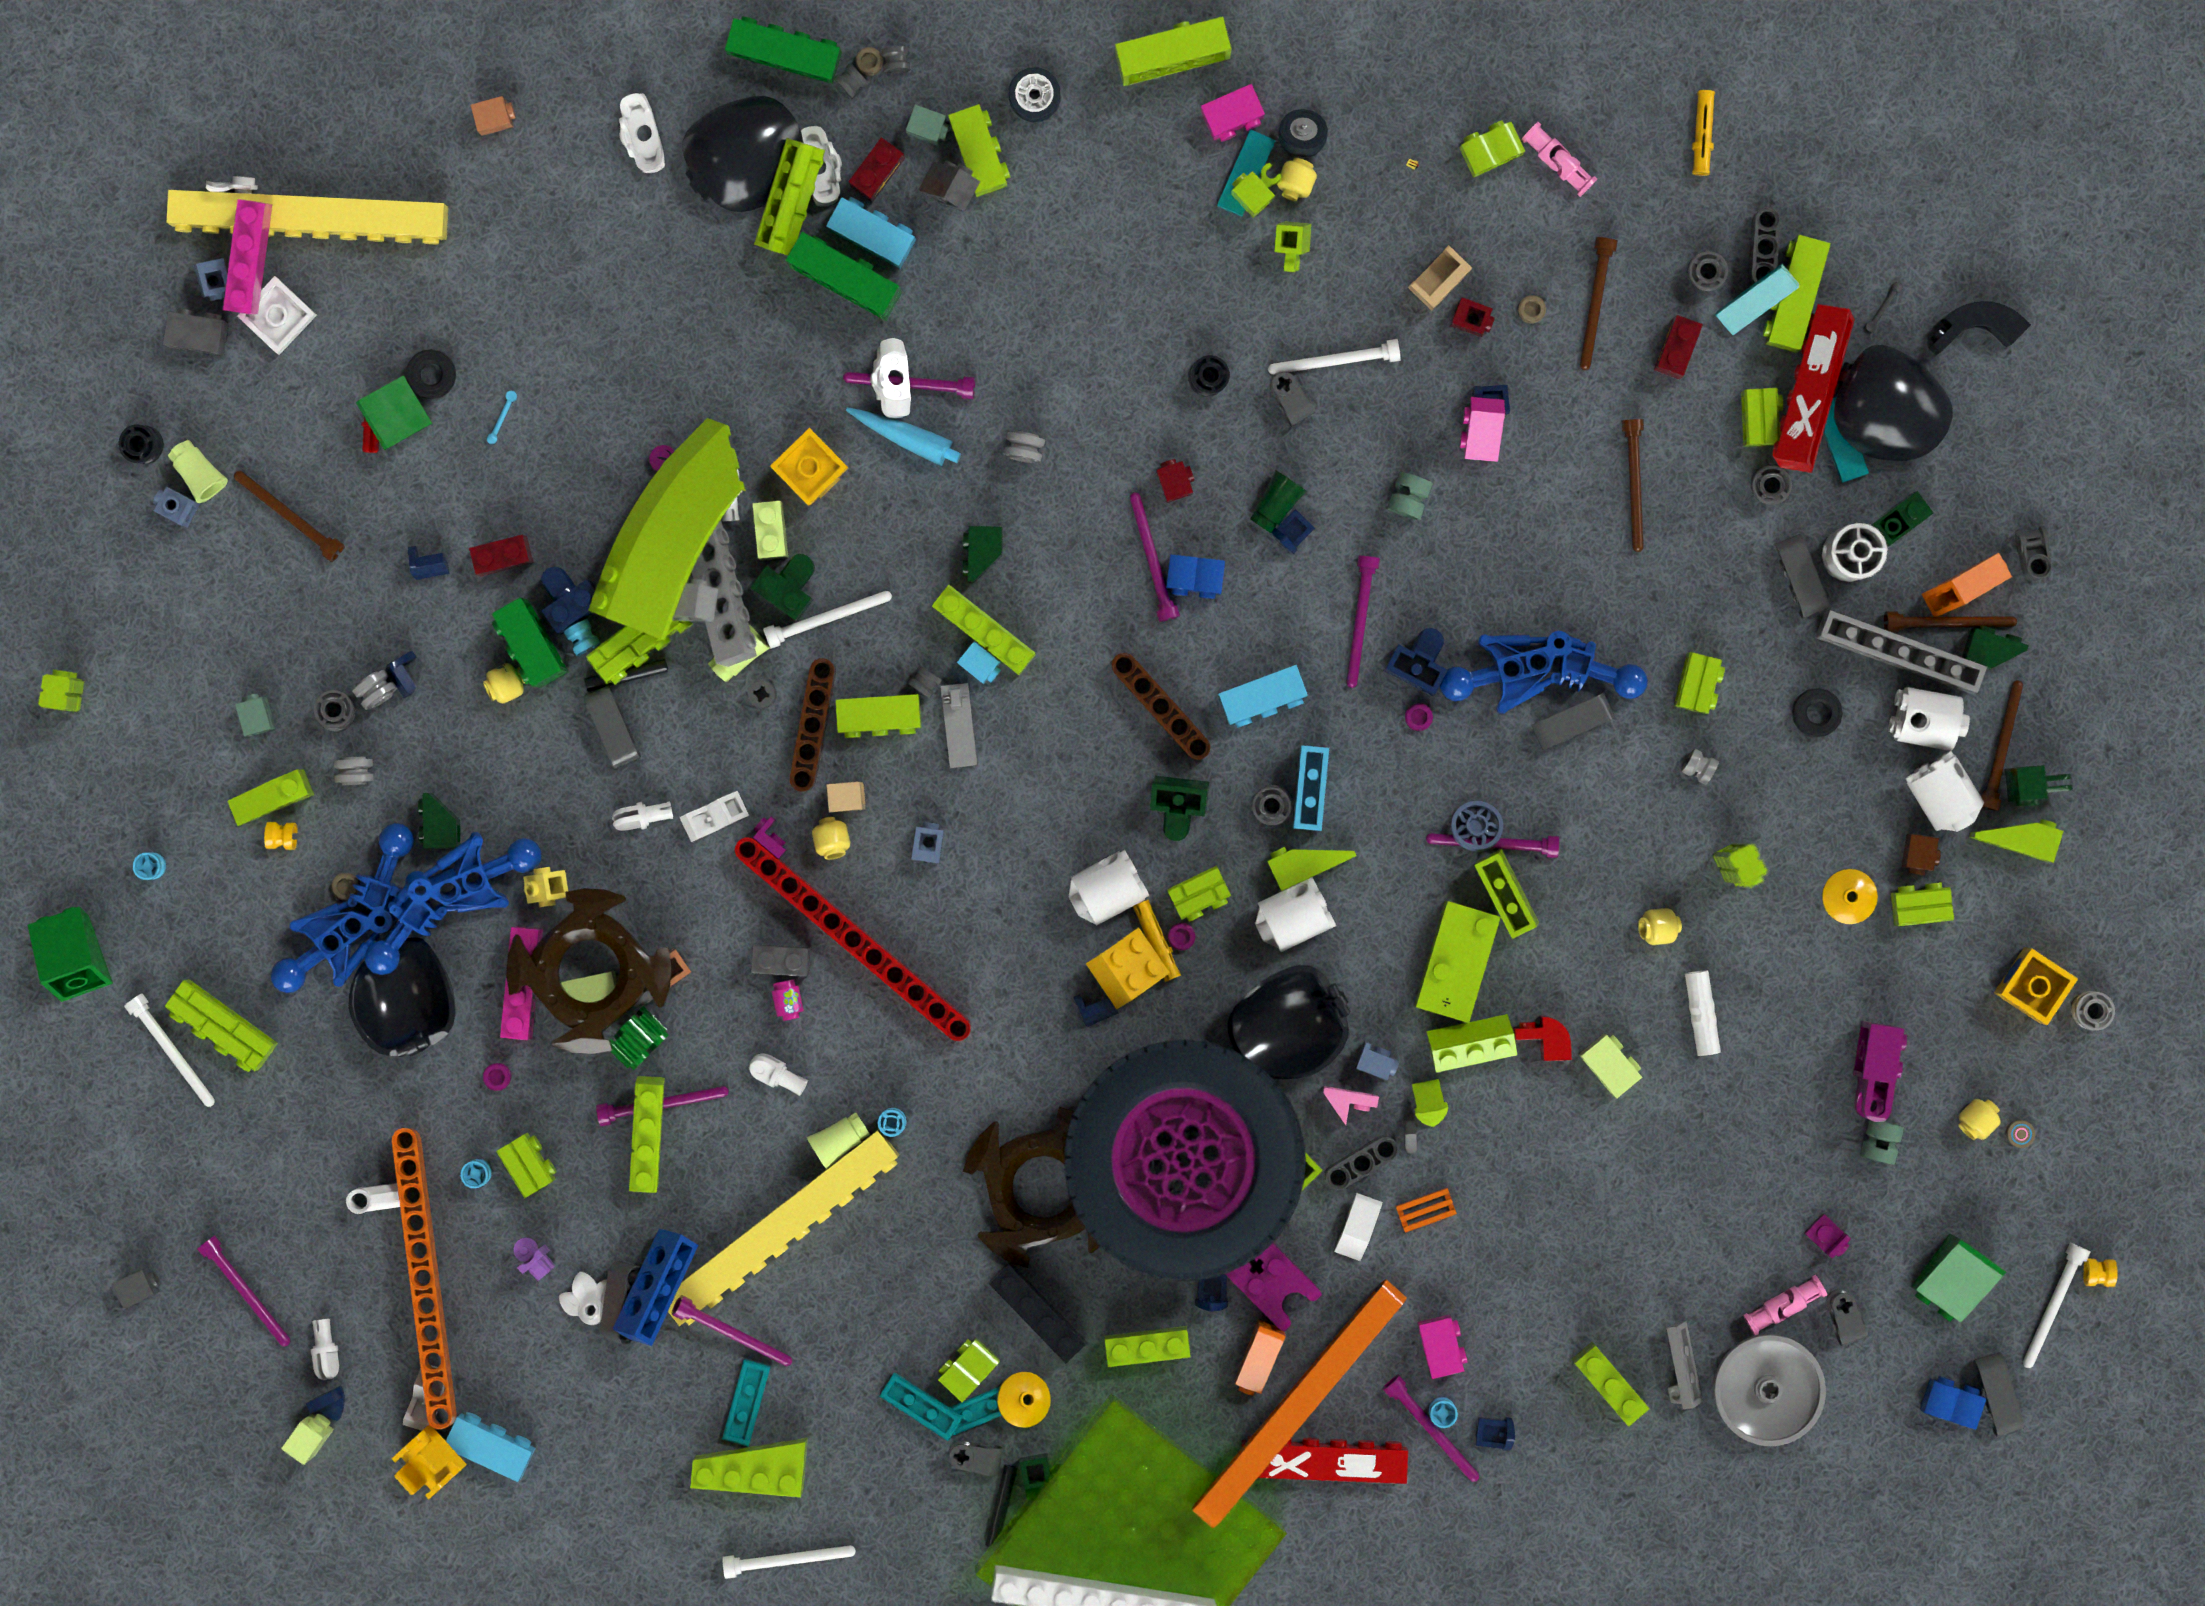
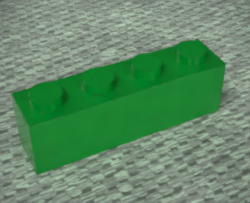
(783, 50)

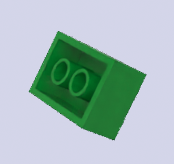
(528, 643)

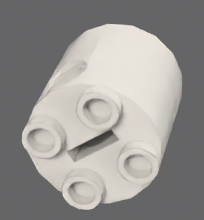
(1854, 552)
(1938, 720)
(1946, 793)
(1106, 888)
(1293, 916)

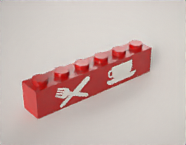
(1814, 388)
(1339, 1461)

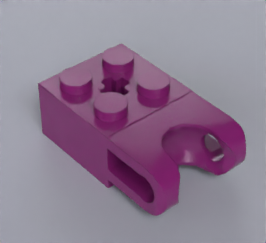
(1877, 1068)
(1272, 1283)

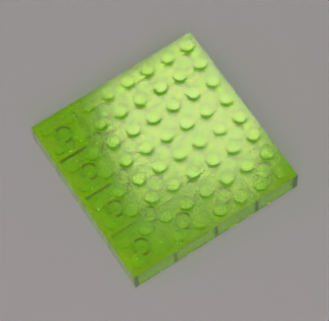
(1126, 1517)

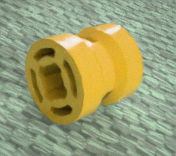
(279, 835)
(2100, 1272)

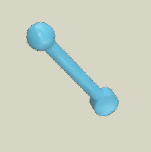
(511, 396)

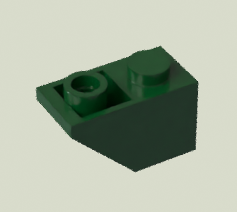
(1903, 517)
(984, 549)
(1991, 649)
(440, 825)
(1034, 1470)

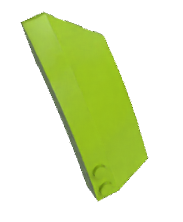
(668, 532)

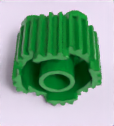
(637, 1037)

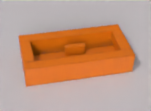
(1448, 1202)

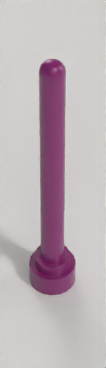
(963, 387)
(1367, 567)
(1166, 607)
(1548, 846)
(609, 1113)
(213, 1251)
(686, 1309)
(1397, 1389)

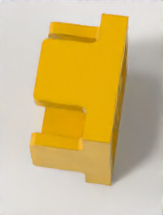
(809, 467)
(428, 1462)

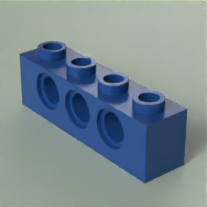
(655, 1287)

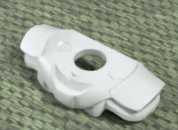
(636, 113)
(827, 183)
(894, 398)

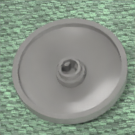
(1769, 1390)

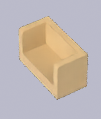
(1440, 278)
(846, 796)

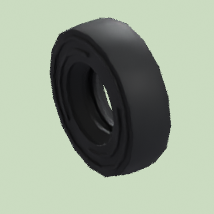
(436, 390)
(1833, 707)

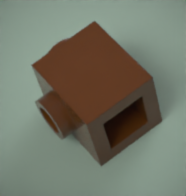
(1920, 854)

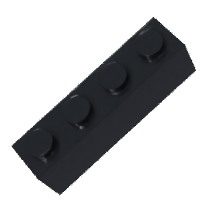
(1037, 1312)

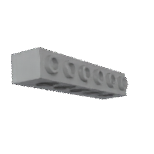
(742, 645)
(1901, 652)

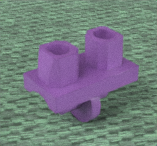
(534, 1259)

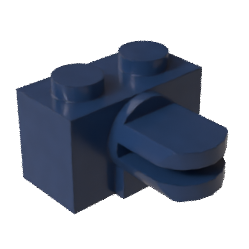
(569, 601)
(1418, 664)

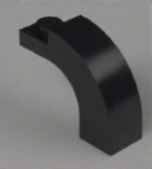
(1993, 317)

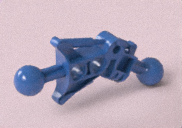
(1575, 667)
(373, 892)
(418, 914)

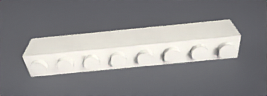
(1048, 1589)

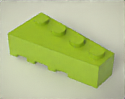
(754, 1469)

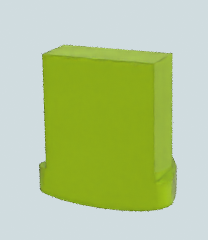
(1429, 1102)

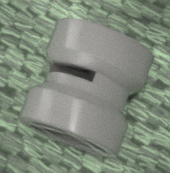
(1701, 767)

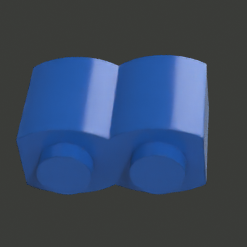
(1195, 575)
(1953, 1403)

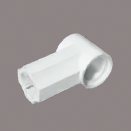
(377, 1197)

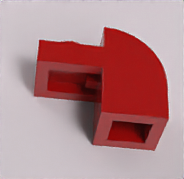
(1553, 1036)

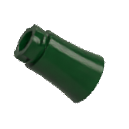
(1276, 501)

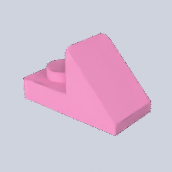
(1341, 1099)

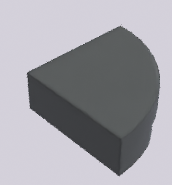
(1410, 1133)

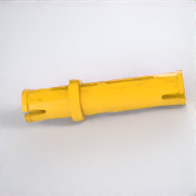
(1702, 165)
(1155, 937)

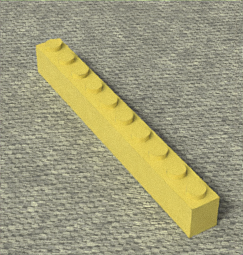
(313, 215)
(786, 1222)

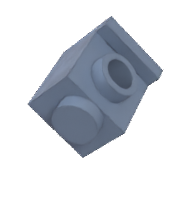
(212, 268)
(184, 508)
(923, 853)
(1376, 1061)

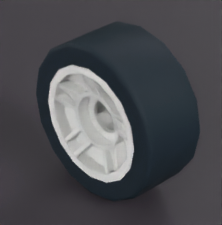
(1032, 80)

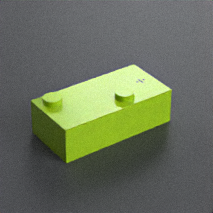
(1173, 51)
(1457, 961)

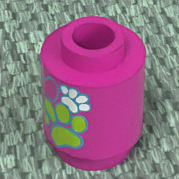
(787, 999)

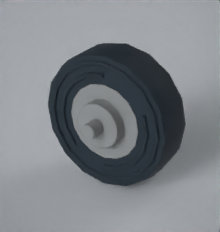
(1303, 133)

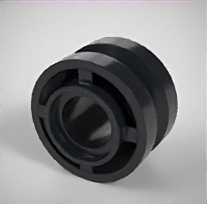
(1220, 370)
(153, 444)

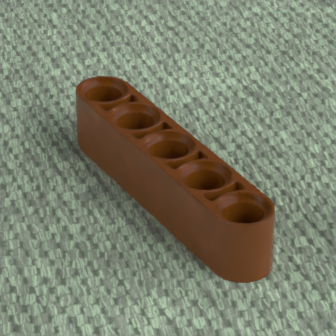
(1156, 692)
(804, 736)

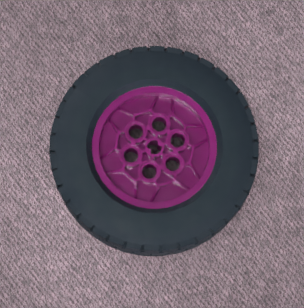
(1252, 1181)

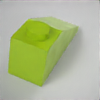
(271, 796)
(2030, 839)
(1300, 864)

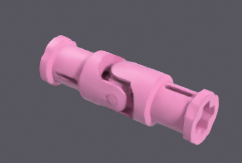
(1567, 167)
(1769, 1312)

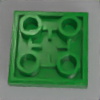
(393, 412)

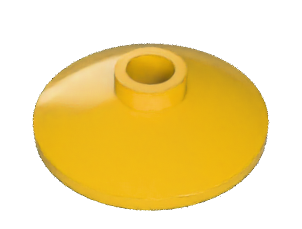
(1836, 893)
(1011, 1399)

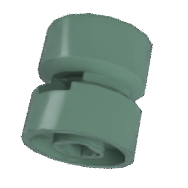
(1409, 496)
(1886, 1132)

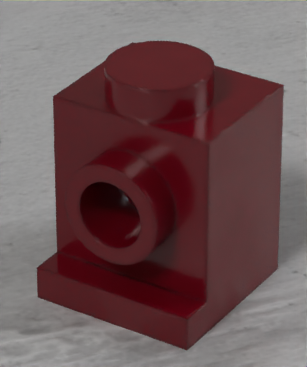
(1465, 309)

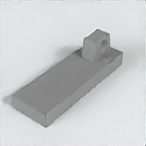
(959, 725)
(1687, 1389)

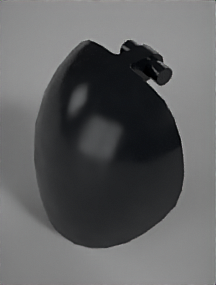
(738, 151)
(1890, 406)
(405, 1008)
(1291, 1023)

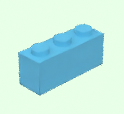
(871, 231)
(1263, 696)
(1310, 788)
(490, 1446)

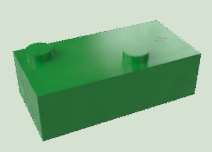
(844, 276)

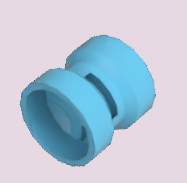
(581, 637)
(143, 866)
(892, 1118)
(472, 1176)
(1443, 1418)

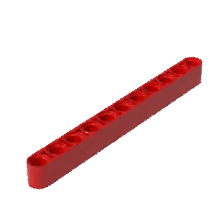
(839, 935)

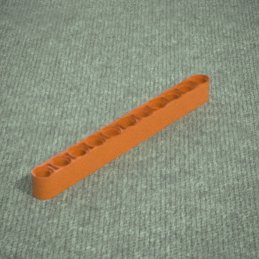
(432, 1289)
(1298, 1404)

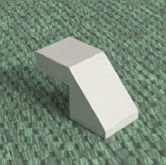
(714, 816)
(1358, 1227)
(416, 1413)

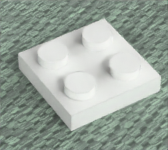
(279, 316)

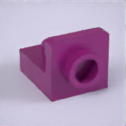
(770, 842)
(1828, 1236)

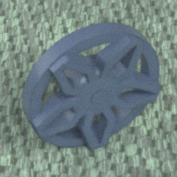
(1477, 826)

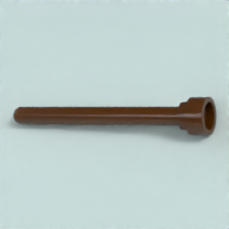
(1605, 249)
(1633, 430)
(327, 545)
(1898, 622)
(1991, 796)

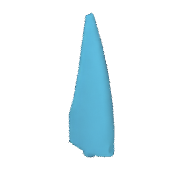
(909, 436)

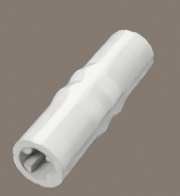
(1702, 1013)

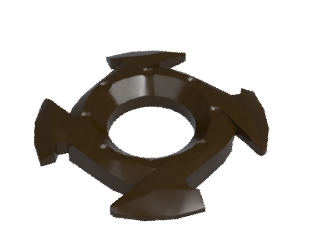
(542, 974)
(999, 1168)

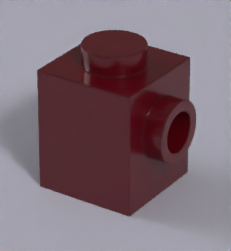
(1175, 480)

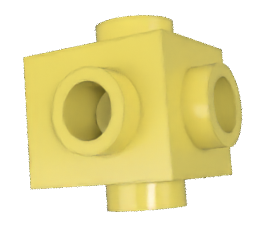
(545, 886)

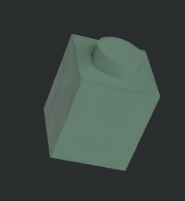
(927, 125)
(255, 715)

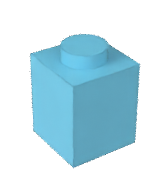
(980, 663)

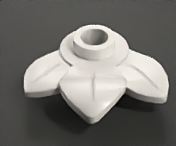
(240, 184)
(584, 1295)

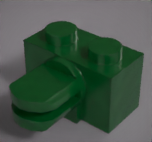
(785, 588)
(2029, 784)
(1179, 801)

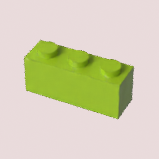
(979, 148)
(878, 715)
(1506, 893)
(1471, 1043)
(1147, 1346)
(1610, 1384)

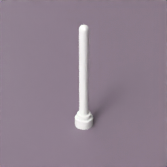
(1387, 351)
(776, 635)
(139, 1007)
(2075, 1257)
(734, 1566)

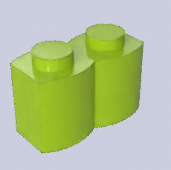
(1492, 148)
(968, 1368)

